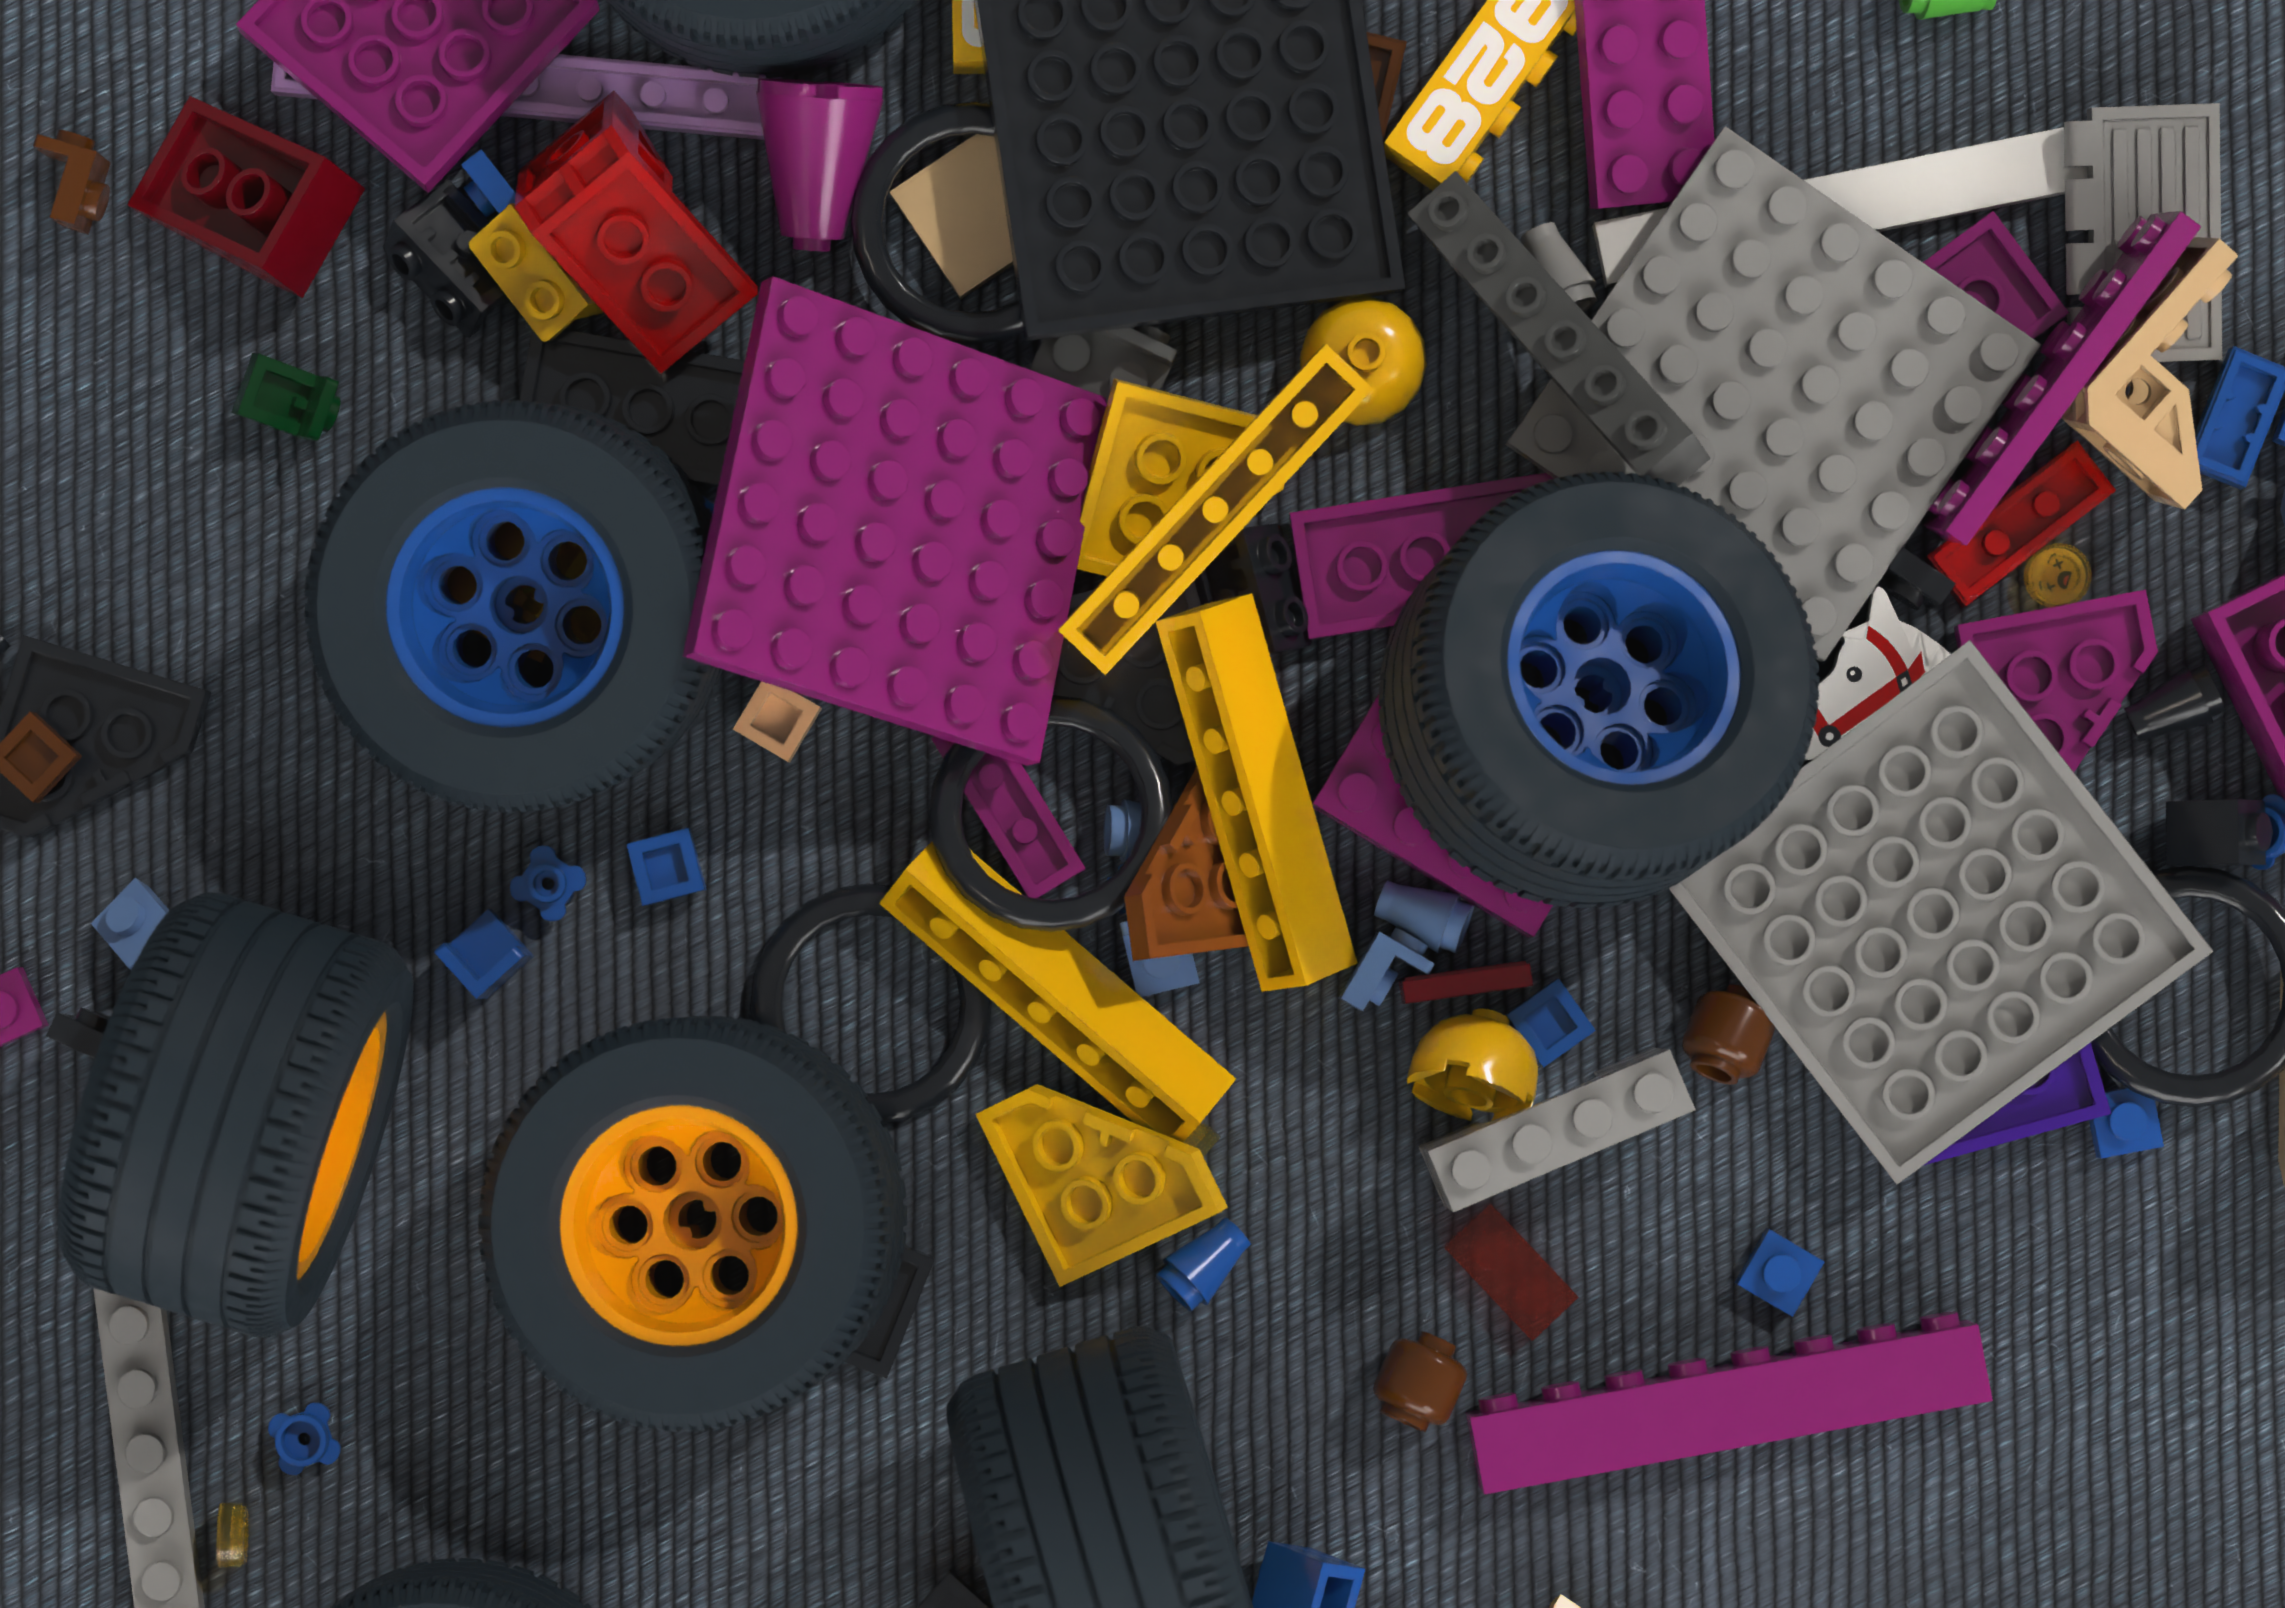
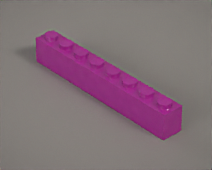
(1728, 1404)

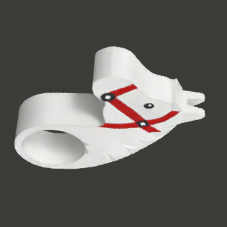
(1870, 670)

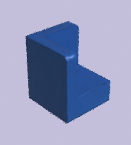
(484, 955)

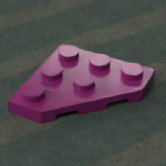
(2069, 663)

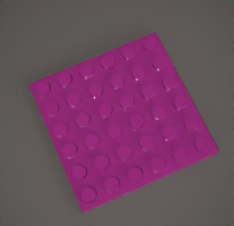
(896, 524)

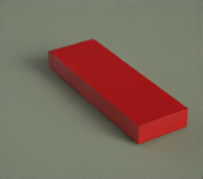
(2023, 523)

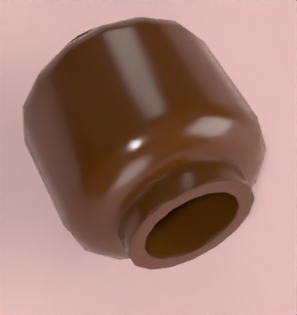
(1727, 1035)
(1420, 1381)

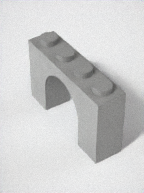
(1558, 1131)

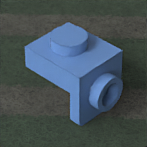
(130, 920)

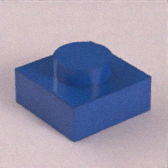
(487, 186)
(666, 867)
(1550, 1022)
(2129, 1127)
(1779, 1272)

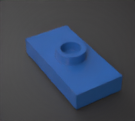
(2238, 416)

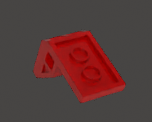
(625, 238)

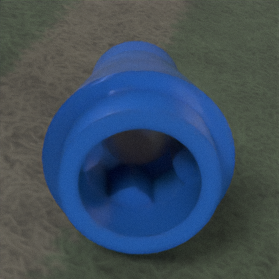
(1202, 1265)

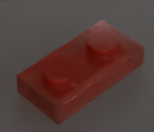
(1510, 1271)

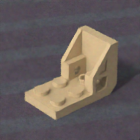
(2153, 427)

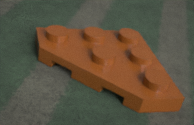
(1183, 890)

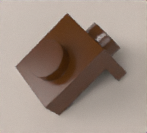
(82, 188)

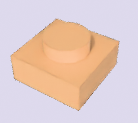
(777, 719)

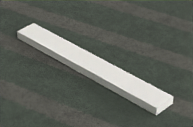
(1901, 191)

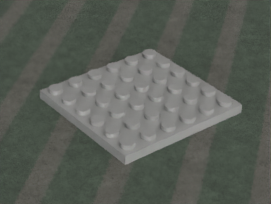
(1808, 367)
(1939, 914)

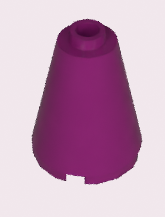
(816, 153)

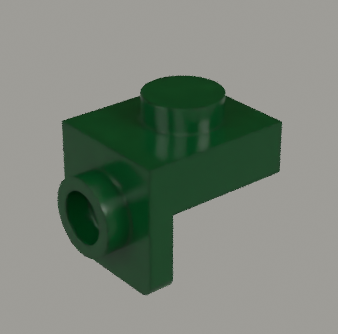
(287, 398)

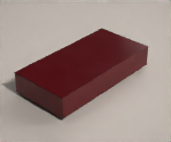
(1465, 982)

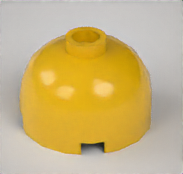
(1379, 346)
(1474, 1065)

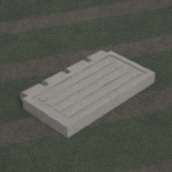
(2137, 167)

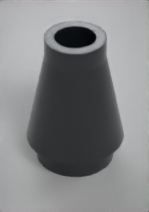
(2178, 704)

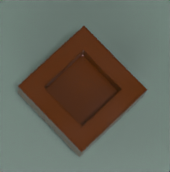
(35, 757)

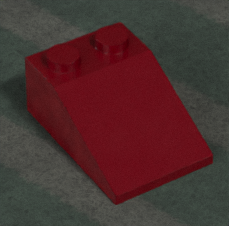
(247, 195)

